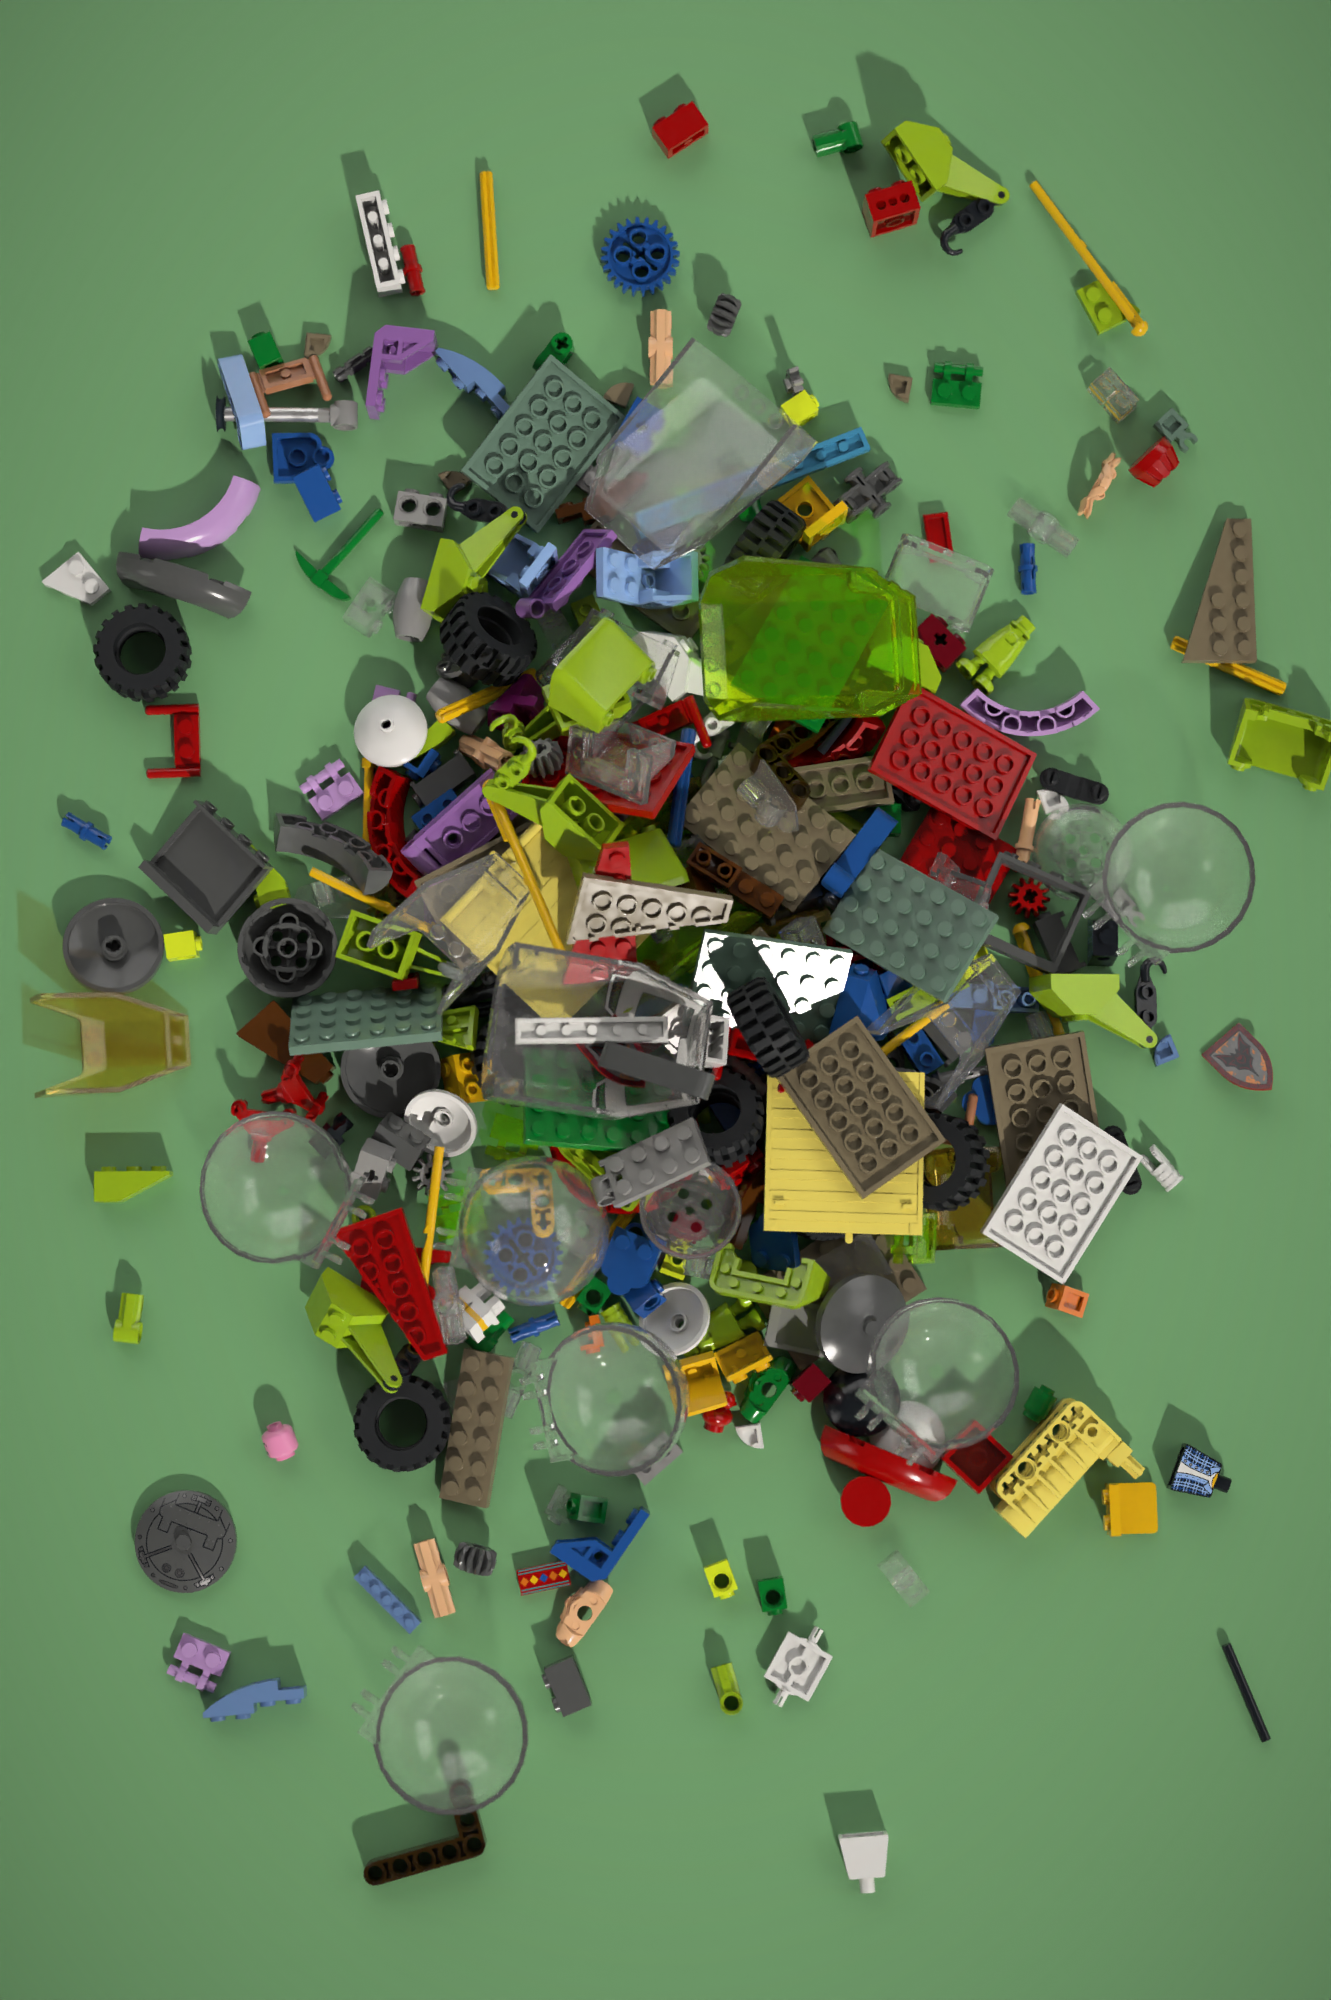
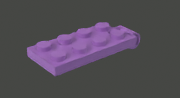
(566, 574)

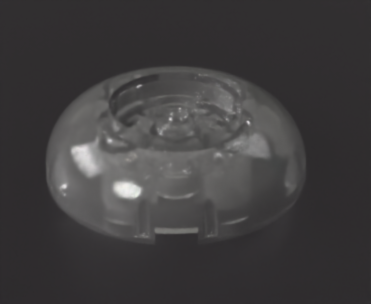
(1053, 851)
(717, 1223)

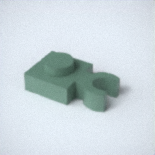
(1173, 428)

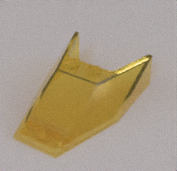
(120, 1041)

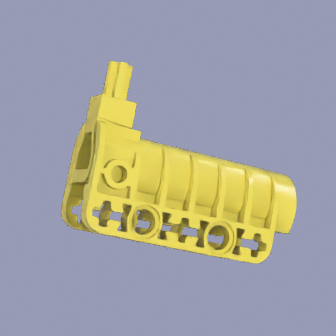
(1057, 1464)

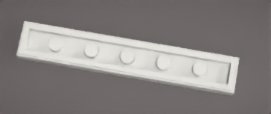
(591, 1030)

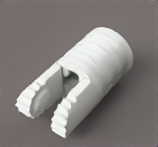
(1165, 1172)

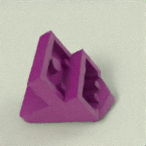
(521, 699)

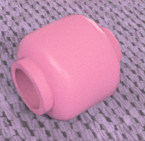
(280, 1441)

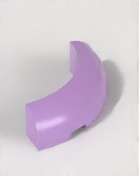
(205, 532)
(1029, 722)

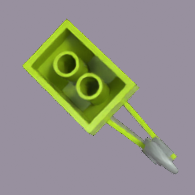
(390, 958)

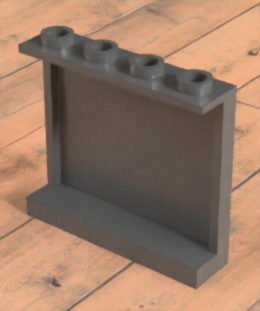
(208, 867)

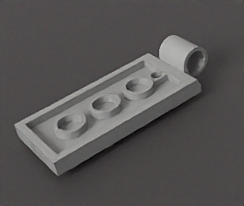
(651, 1165)

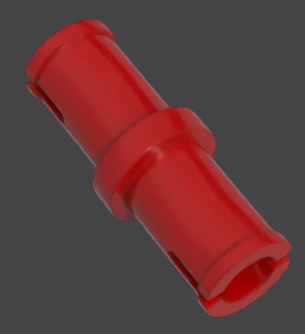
(412, 270)

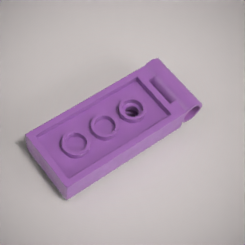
(467, 818)

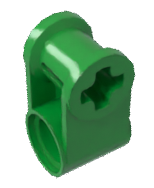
(562, 355)

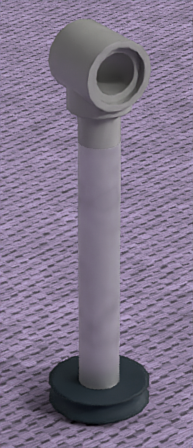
(340, 415)

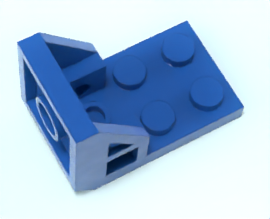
(580, 1552)

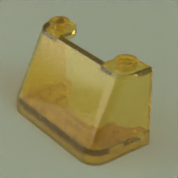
(962, 1226)

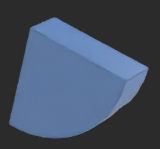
(1165, 1051)

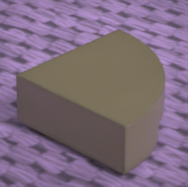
(316, 344)
(900, 386)
(619, 394)
(451, 478)

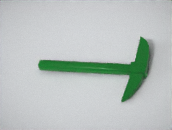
(320, 577)

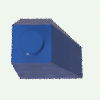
(860, 998)

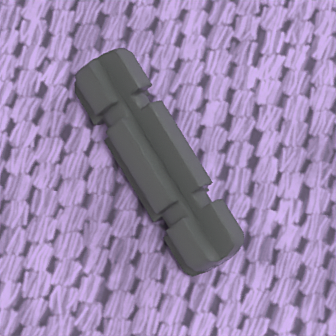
(353, 365)

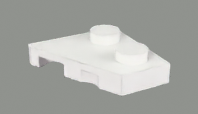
(78, 581)

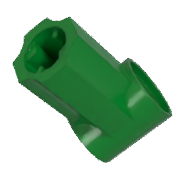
(843, 138)
(492, 1333)

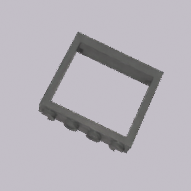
(1054, 880)

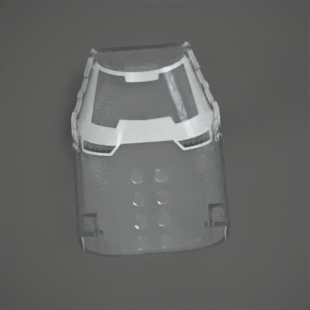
(572, 984)

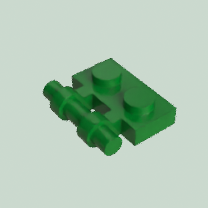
(956, 393)

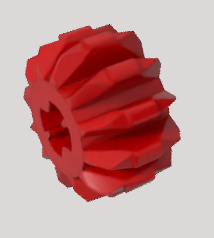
(1037, 902)

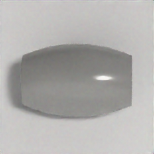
(408, 619)
(448, 691)

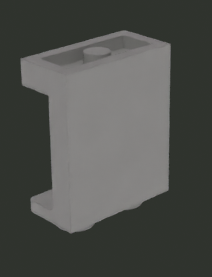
(793, 1329)

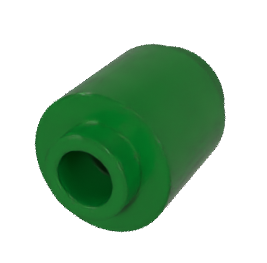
(1039, 1403)

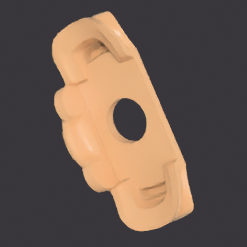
(1101, 485)
(571, 1628)

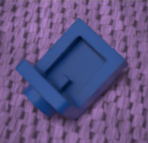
(427, 766)

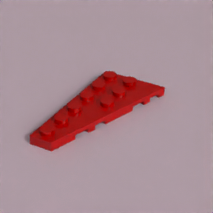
(615, 863)
(391, 1267)

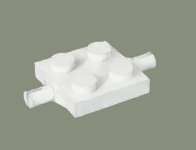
(798, 1666)

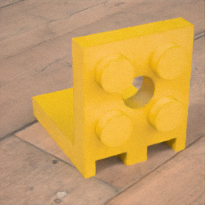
(824, 514)

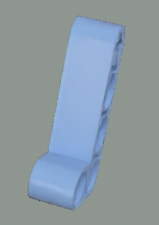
(243, 401)

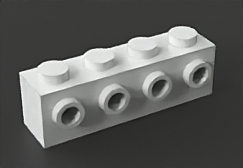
(379, 245)

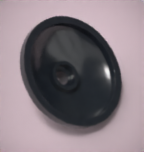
(843, 1405)

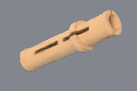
(1027, 830)

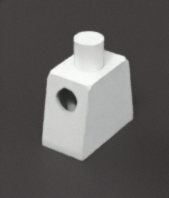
(717, 1042)
(865, 1857)

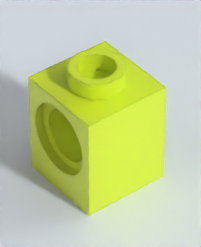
(801, 408)
(182, 945)
(717, 1568)

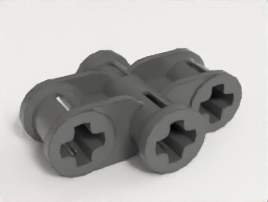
(869, 491)

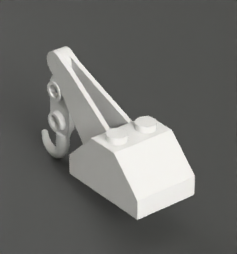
(688, 680)

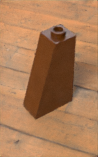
(270, 1033)

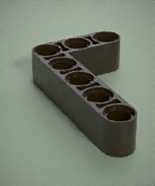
(783, 748)
(435, 1848)

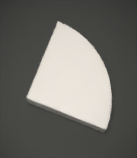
(1050, 800)
(751, 1435)

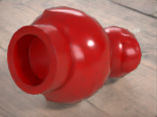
(718, 1418)

